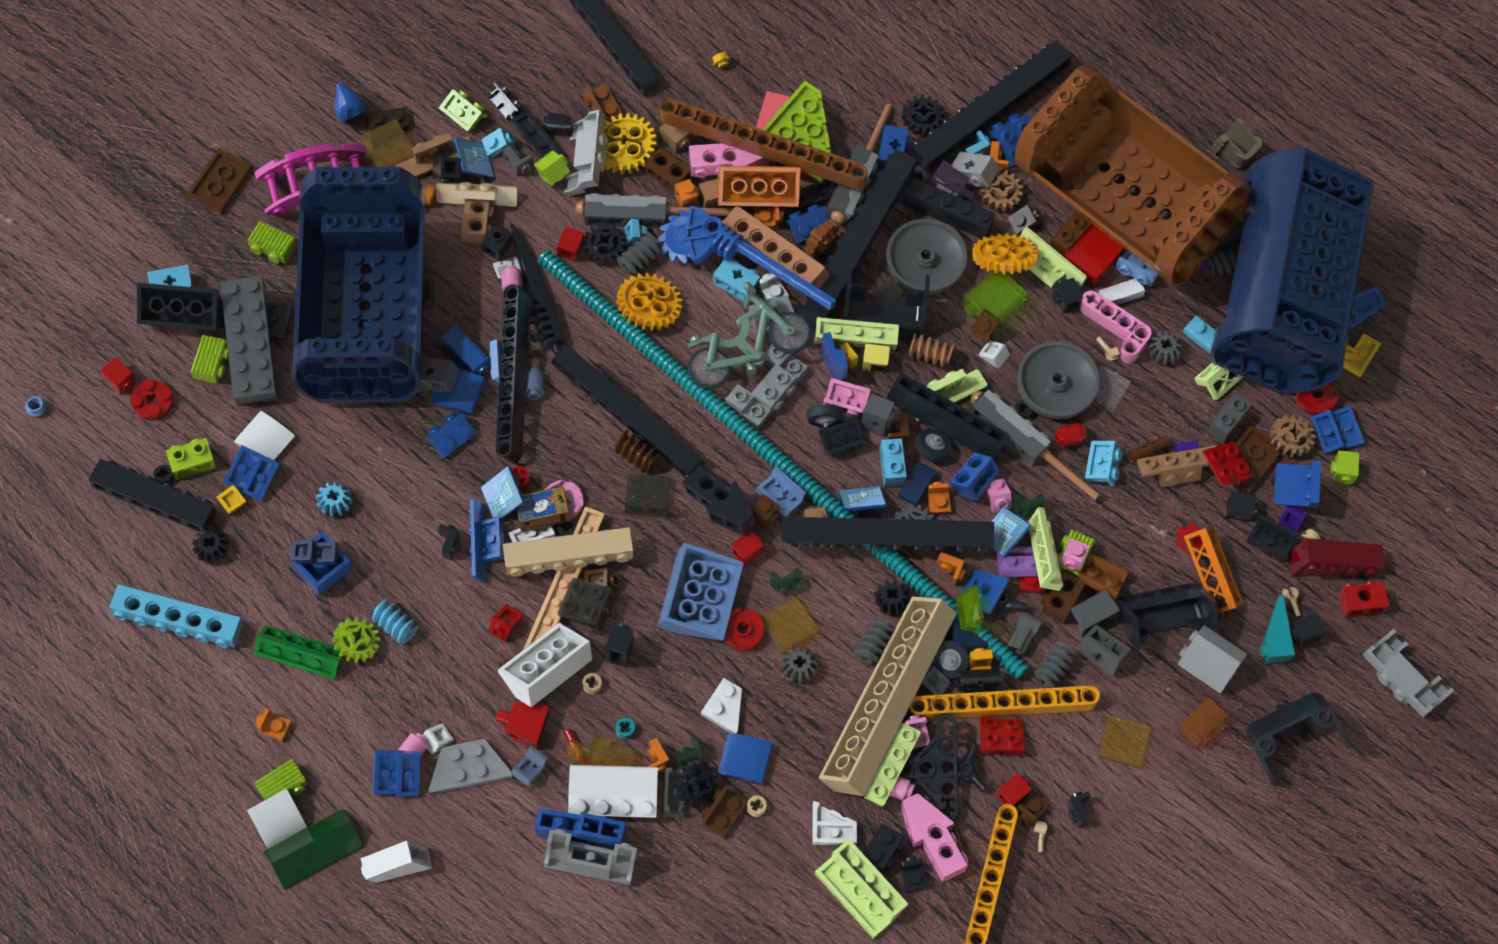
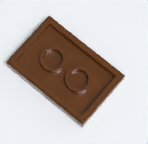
(219, 181)
(1258, 454)

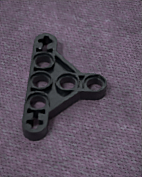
(936, 756)

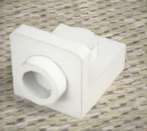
(771, 286)

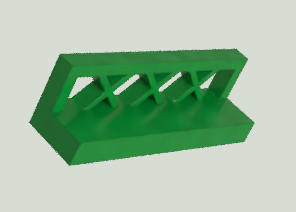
(298, 654)

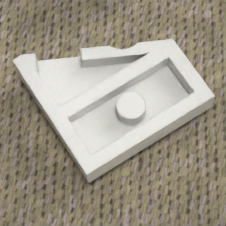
(724, 706)
(831, 827)

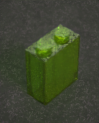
(996, 294)

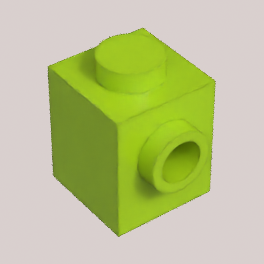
(552, 168)
(1345, 467)

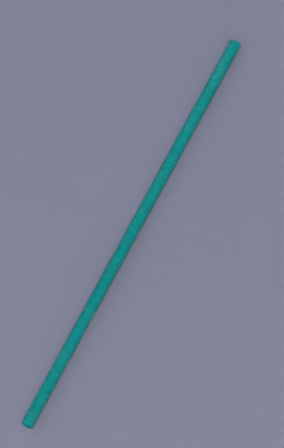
(759, 443)

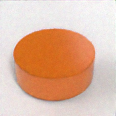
(430, 194)

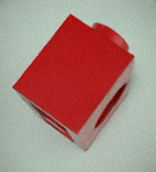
(1354, 606)

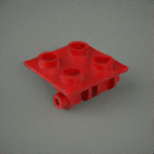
(1228, 464)
(1001, 735)

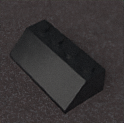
(179, 306)

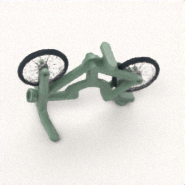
(787, 332)

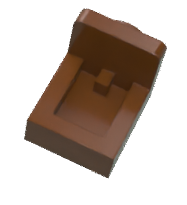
(985, 326)

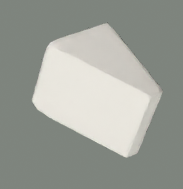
(994, 353)
(437, 737)

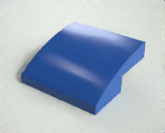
(834, 359)
(464, 394)
(1337, 430)
(251, 472)
(745, 758)
(396, 772)

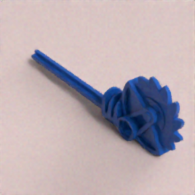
(692, 238)

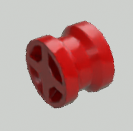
(521, 473)

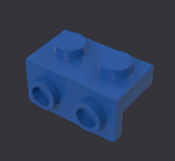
(803, 223)
(450, 434)

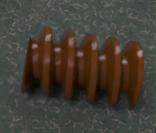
(635, 453)

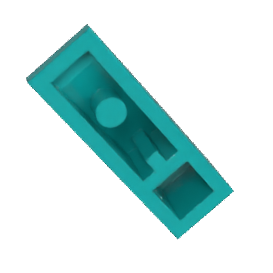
(1277, 642)

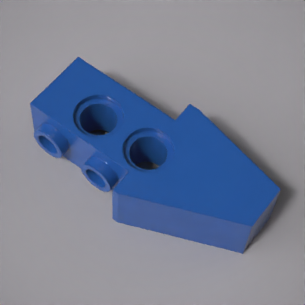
(584, 828)

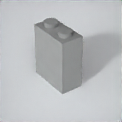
(1211, 658)

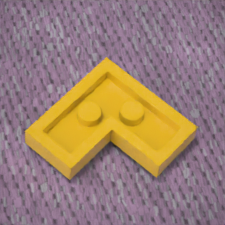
(1358, 358)

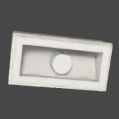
(1123, 292)

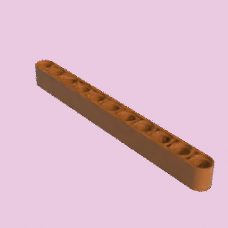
(768, 151)

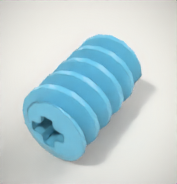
(393, 622)

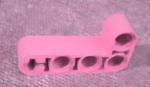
(1113, 322)

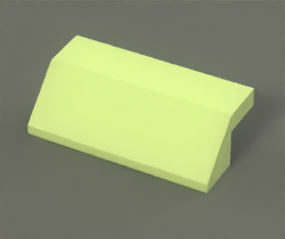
(861, 888)

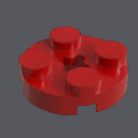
(1315, 406)
(155, 410)
(754, 634)

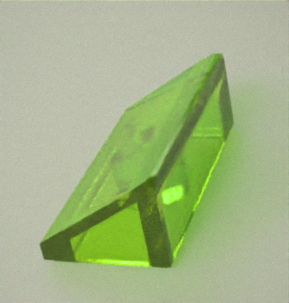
(969, 609)

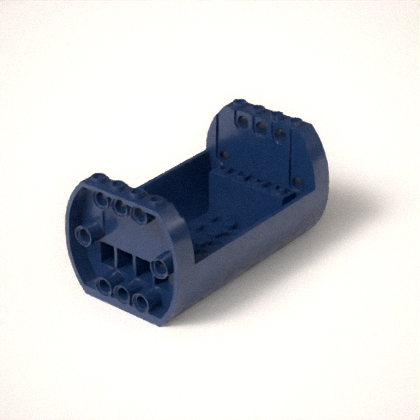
(346, 224)
(1273, 320)

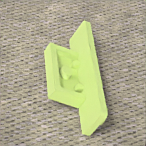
(1050, 264)
(958, 385)
(892, 764)

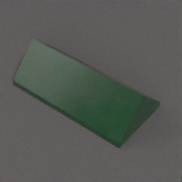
(313, 848)

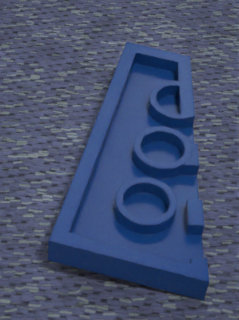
(1366, 305)

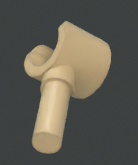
(1111, 353)
(1292, 597)
(1040, 827)

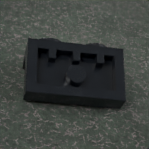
(883, 847)

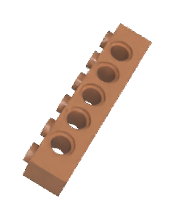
(739, 220)

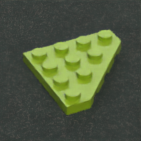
(802, 120)

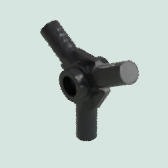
(1005, 603)
(968, 769)

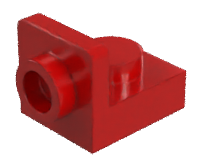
(1030, 584)
(504, 622)

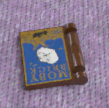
(543, 509)

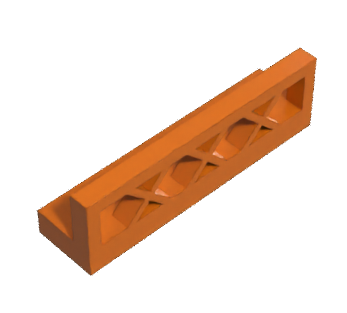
(1220, 566)

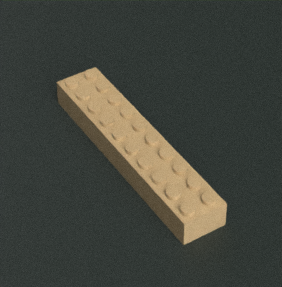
(887, 696)

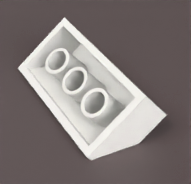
(546, 664)
(613, 790)

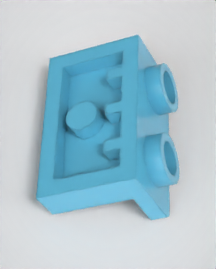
(1103, 462)

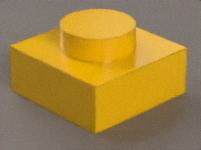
(851, 356)
(231, 499)

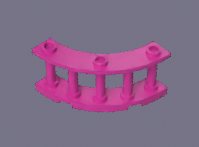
(300, 158)

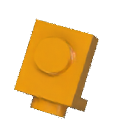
(980, 659)

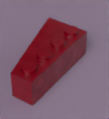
(1335, 558)

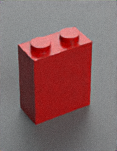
(1094, 254)

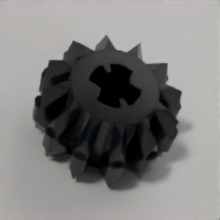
(207, 552)
(890, 590)

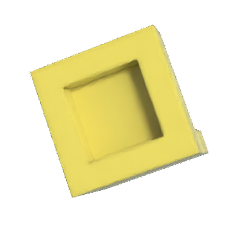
(875, 355)

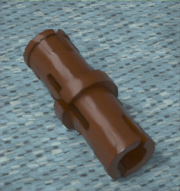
(1149, 449)

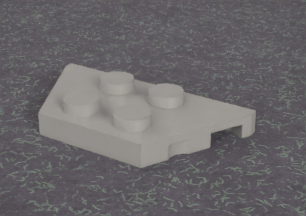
(467, 766)

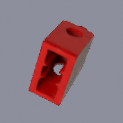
(525, 723)

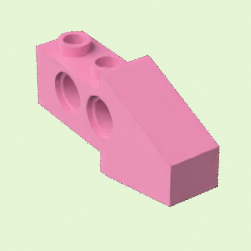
(719, 154)
(921, 820)

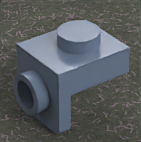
(530, 766)

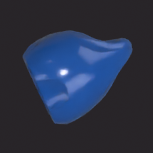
(348, 104)

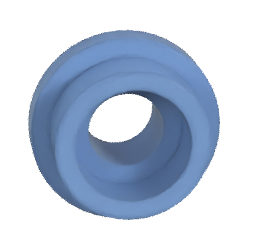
(33, 401)

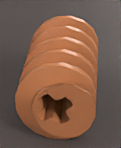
(930, 350)

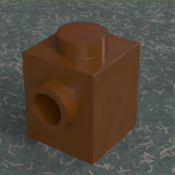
(765, 511)

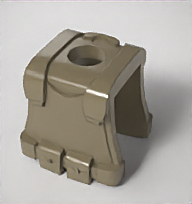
(1227, 149)

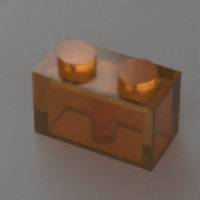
(1202, 723)

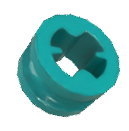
(623, 721)

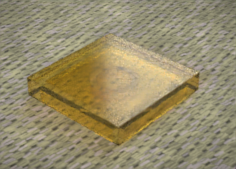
(387, 145)
(789, 625)
(1124, 742)

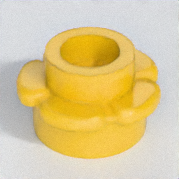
(721, 59)

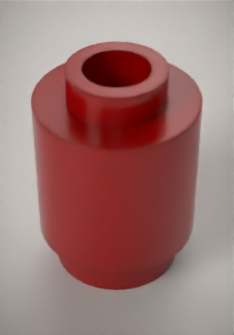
(1070, 434)

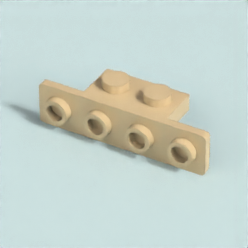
(457, 193)

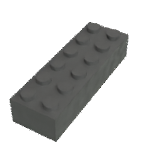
(249, 340)

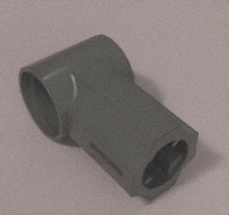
(1025, 630)

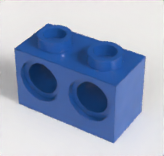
(975, 476)

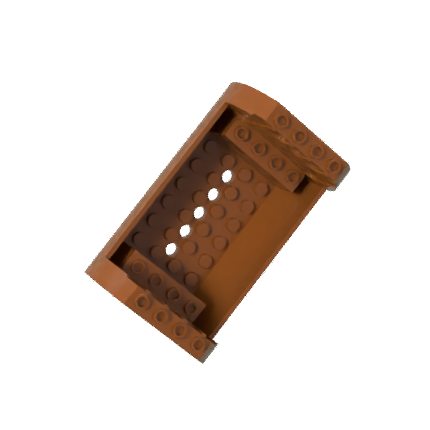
(1098, 124)

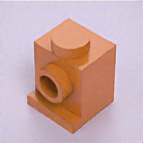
(687, 194)

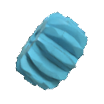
(335, 491)

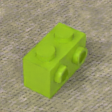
(190, 458)

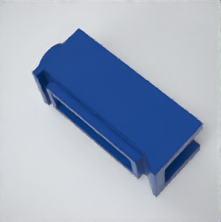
(465, 351)

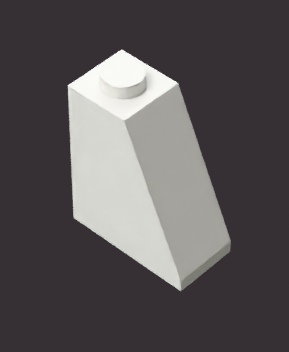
(396, 862)

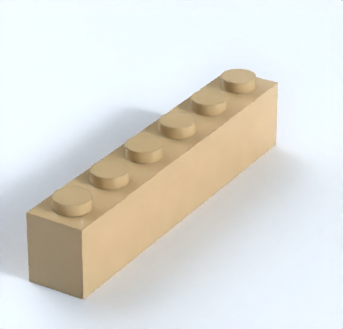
(568, 551)

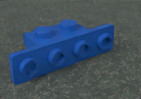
(486, 540)

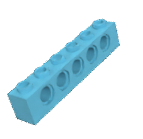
(126, 597)

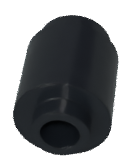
(557, 123)

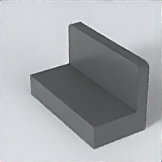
(1095, 611)

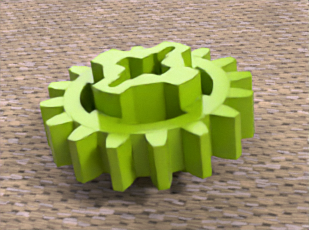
(345, 637)

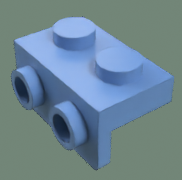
(1131, 266)
(782, 491)

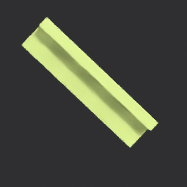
(857, 332)
(1211, 375)
(1044, 551)

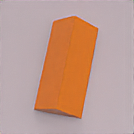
(758, 186)

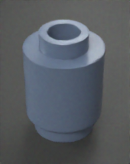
(534, 383)

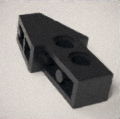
(729, 513)

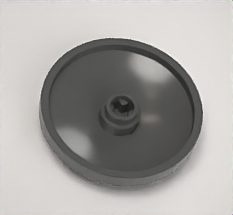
(926, 249)
(1058, 380)

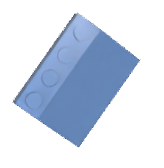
(700, 593)

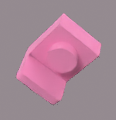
(1074, 554)

